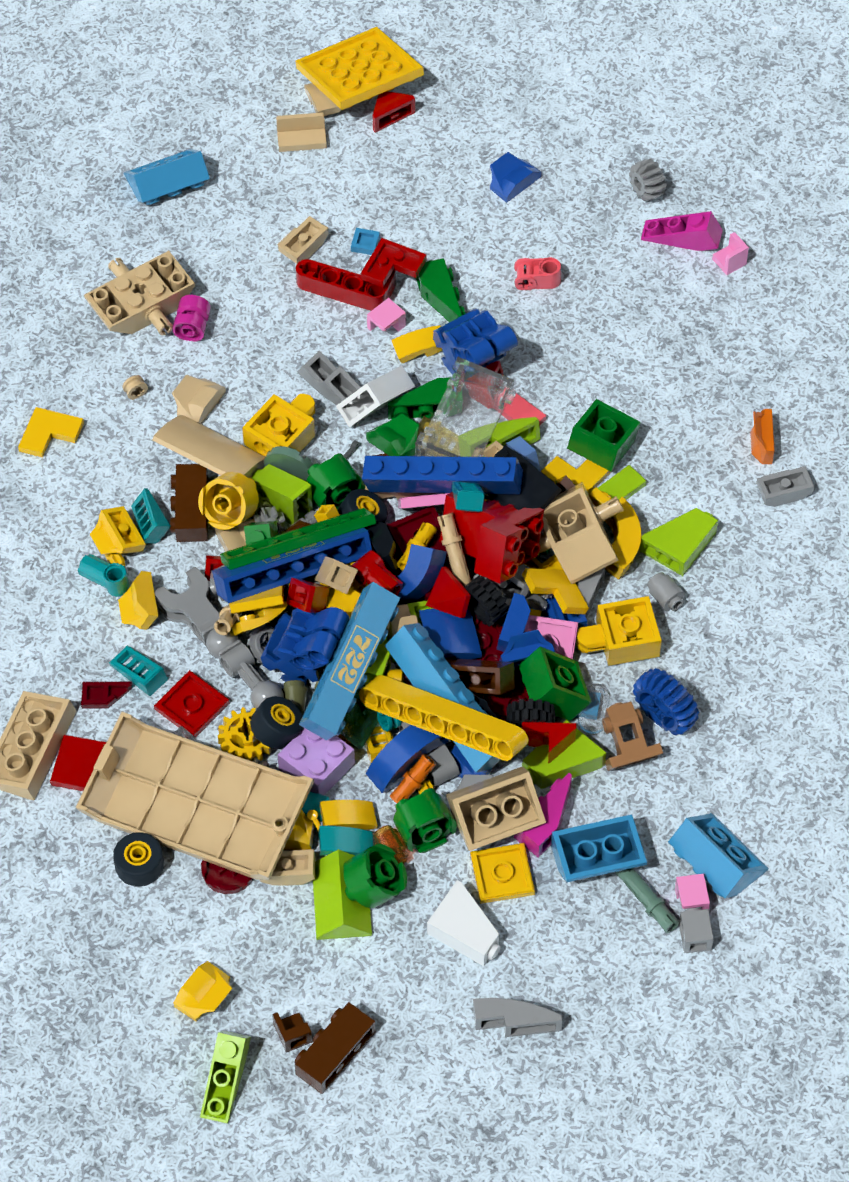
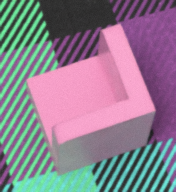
(732, 256)
(386, 315)
(692, 891)

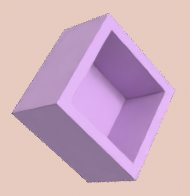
(317, 759)

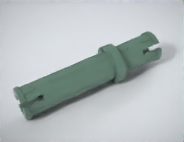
(654, 905)

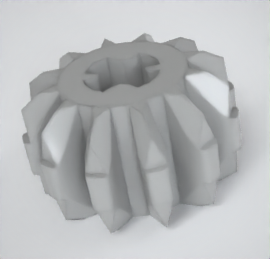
(647, 179)

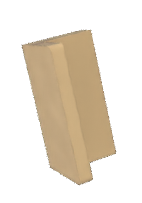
(301, 132)

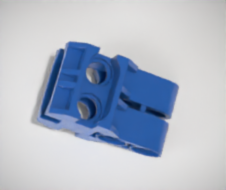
(475, 339)
(304, 643)

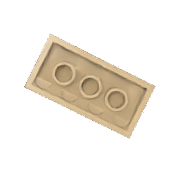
(208, 447)
(32, 742)

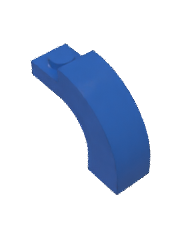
(420, 572)
(401, 755)

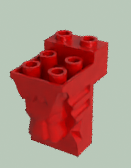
(498, 536)

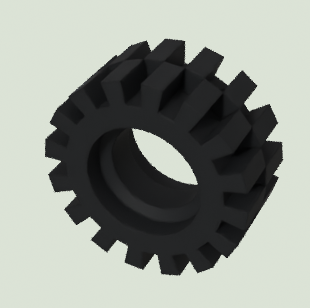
(486, 601)
(530, 712)

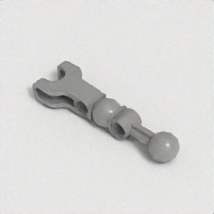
(200, 616)

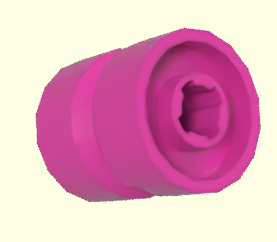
(191, 318)

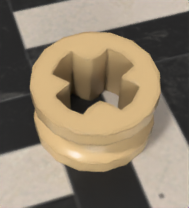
(135, 387)

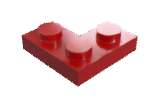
(390, 257)

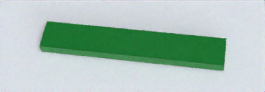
(297, 538)

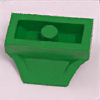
(395, 436)

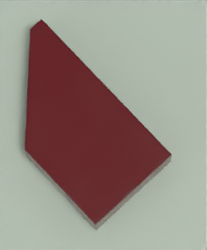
(103, 694)

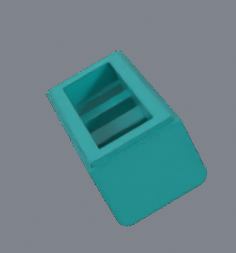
(468, 496)
(157, 525)
(150, 681)

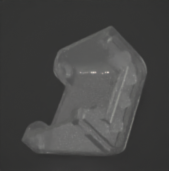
(466, 412)

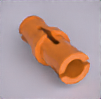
(413, 778)

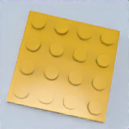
(359, 68)

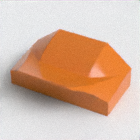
(762, 437)

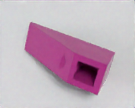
(687, 231)
(553, 806)

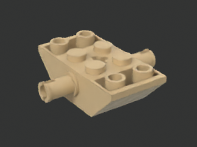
(141, 295)
(577, 533)

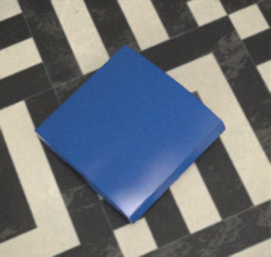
(452, 634)

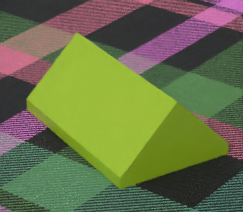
(334, 912)

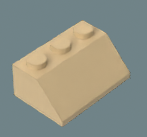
(496, 808)

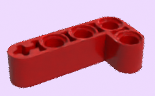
(342, 284)

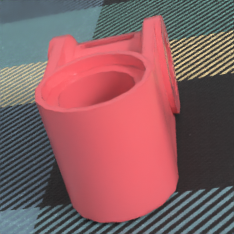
(539, 273)

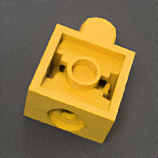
(281, 424)
(624, 632)

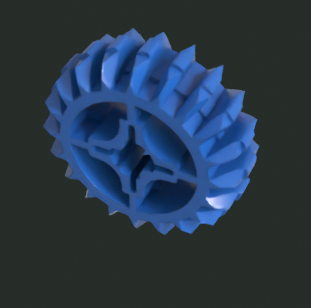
(666, 701)

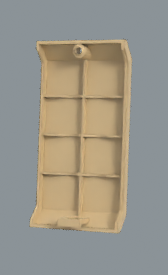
(194, 798)

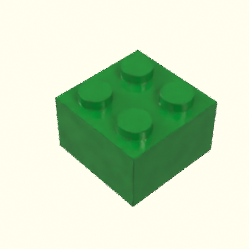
(603, 435)
(555, 680)

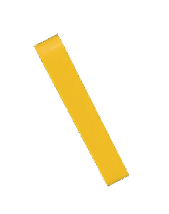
(444, 717)

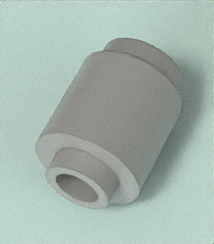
(666, 592)

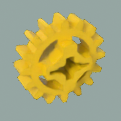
(233, 740)

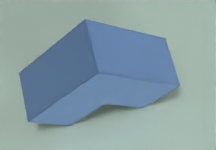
(525, 450)

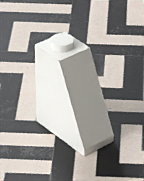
(375, 395)
(464, 926)

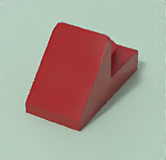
(555, 735)

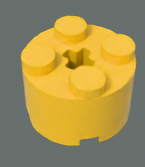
(228, 500)

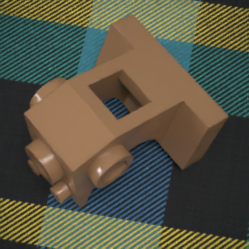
(629, 751)

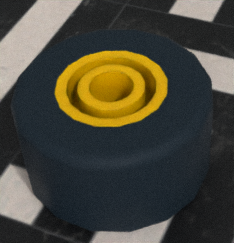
(364, 499)
(276, 722)
(136, 869)

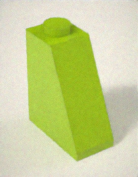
(285, 492)
(680, 540)
(577, 759)

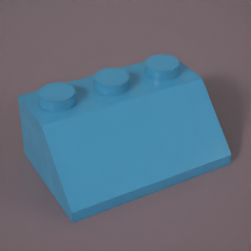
(168, 176)
(597, 848)
(716, 854)

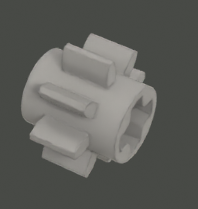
(271, 514)

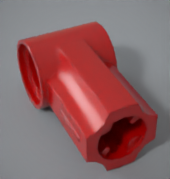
(372, 569)

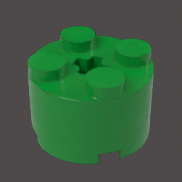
(333, 480)
(424, 821)
(374, 876)

